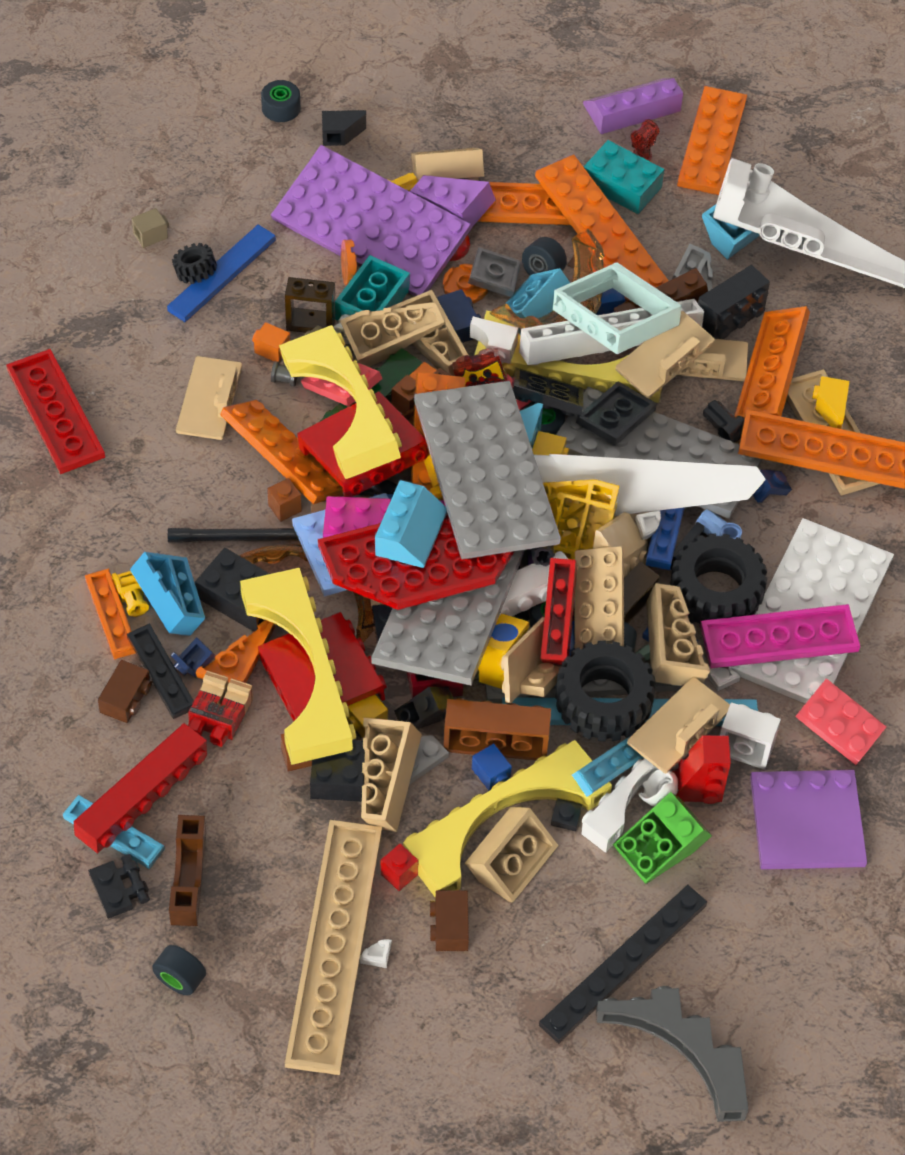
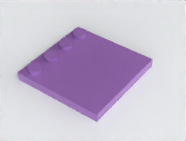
(808, 819)

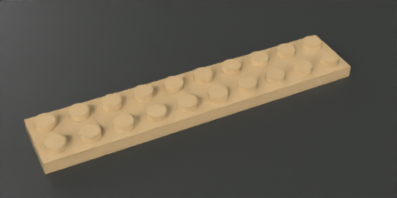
(333, 948)

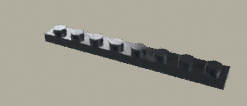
(622, 964)

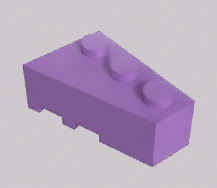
(457, 196)

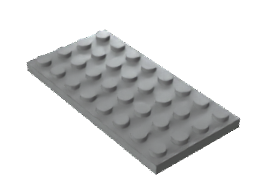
(660, 440)
(486, 470)
(445, 634)

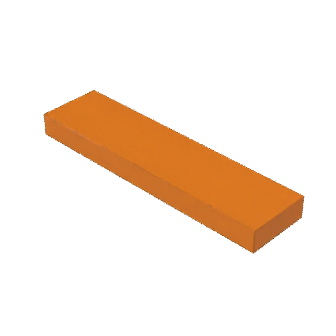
(110, 612)

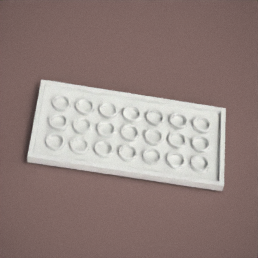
(818, 572)

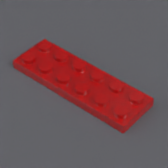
(55, 411)

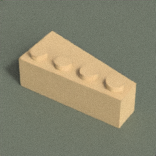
(441, 345)
(672, 638)
(387, 770)

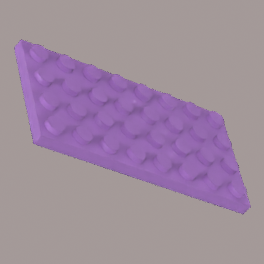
(346, 201)

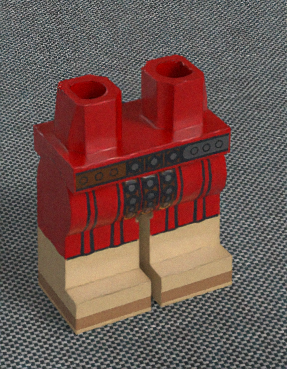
(220, 707)

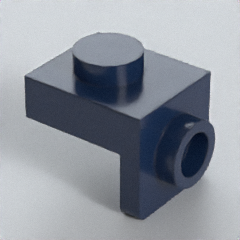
(775, 484)
(193, 657)

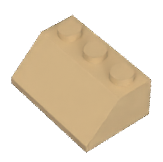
(452, 163)
(625, 534)
(512, 853)

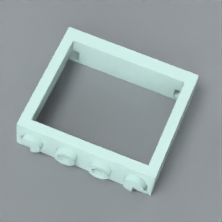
(663, 309)

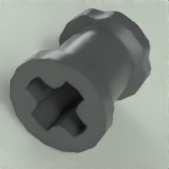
(280, 373)

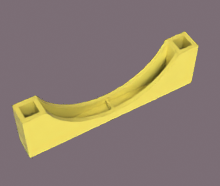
(595, 376)
(370, 436)
(323, 724)
(443, 841)

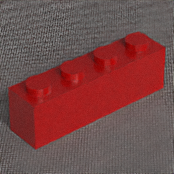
(559, 610)

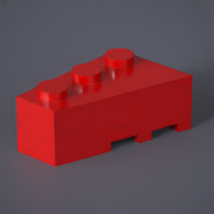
(705, 770)

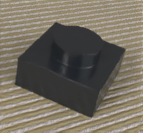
(566, 814)

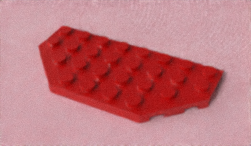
(399, 585)

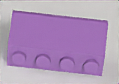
(635, 105)

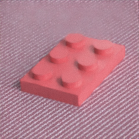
(336, 392)
(841, 721)

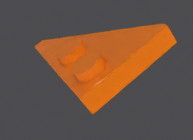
(241, 656)

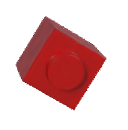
(399, 867)

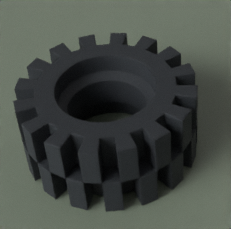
(194, 263)

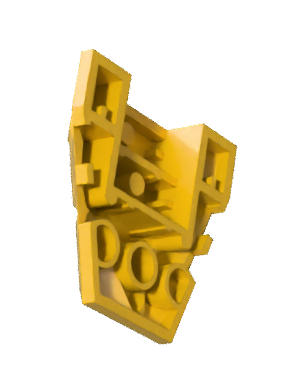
(580, 510)

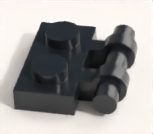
(111, 890)

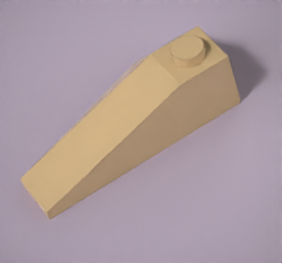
(386, 331)

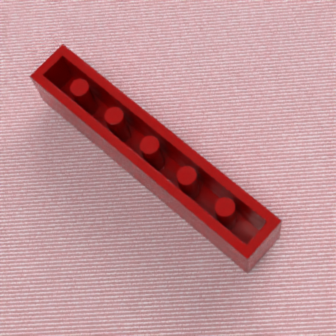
(140, 788)

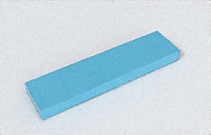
(606, 767)
(134, 842)

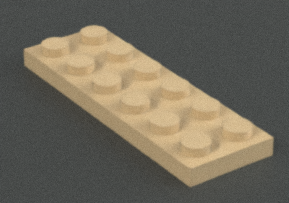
(803, 405)

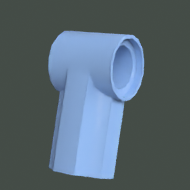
(715, 524)

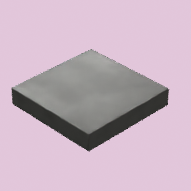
(495, 272)

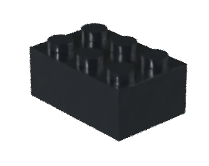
(734, 302)
(221, 586)

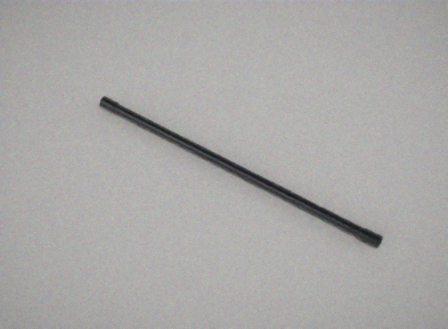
(187, 535)

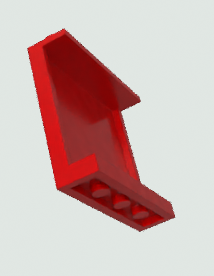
(325, 434)
(294, 674)

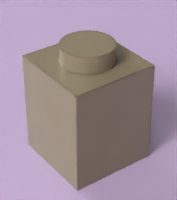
(150, 227)

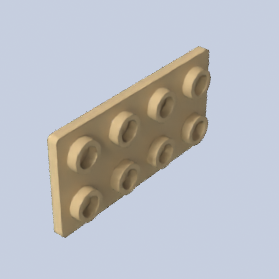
(664, 356)
(720, 361)
(208, 391)
(599, 596)
(524, 668)
(679, 725)

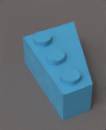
(170, 590)

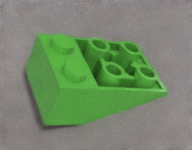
(662, 838)

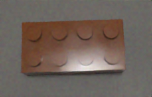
(514, 729)

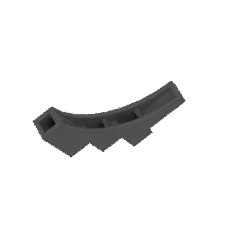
(692, 1037)

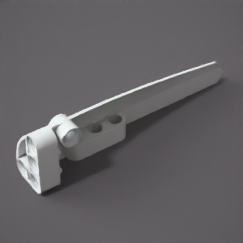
(761, 206)
(656, 483)

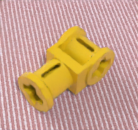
(131, 593)

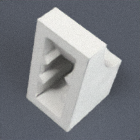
(495, 336)

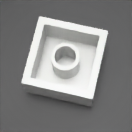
(750, 734)

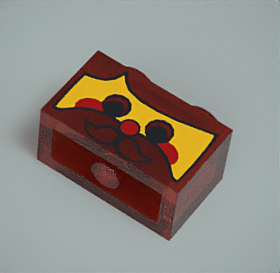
(481, 368)

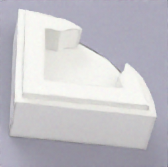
(648, 523)
(723, 677)
(377, 954)

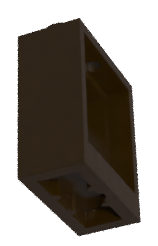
(307, 319)
(637, 589)

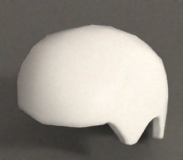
(659, 786)

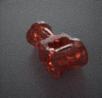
(645, 138)

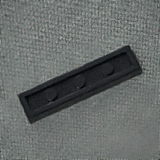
(161, 670)

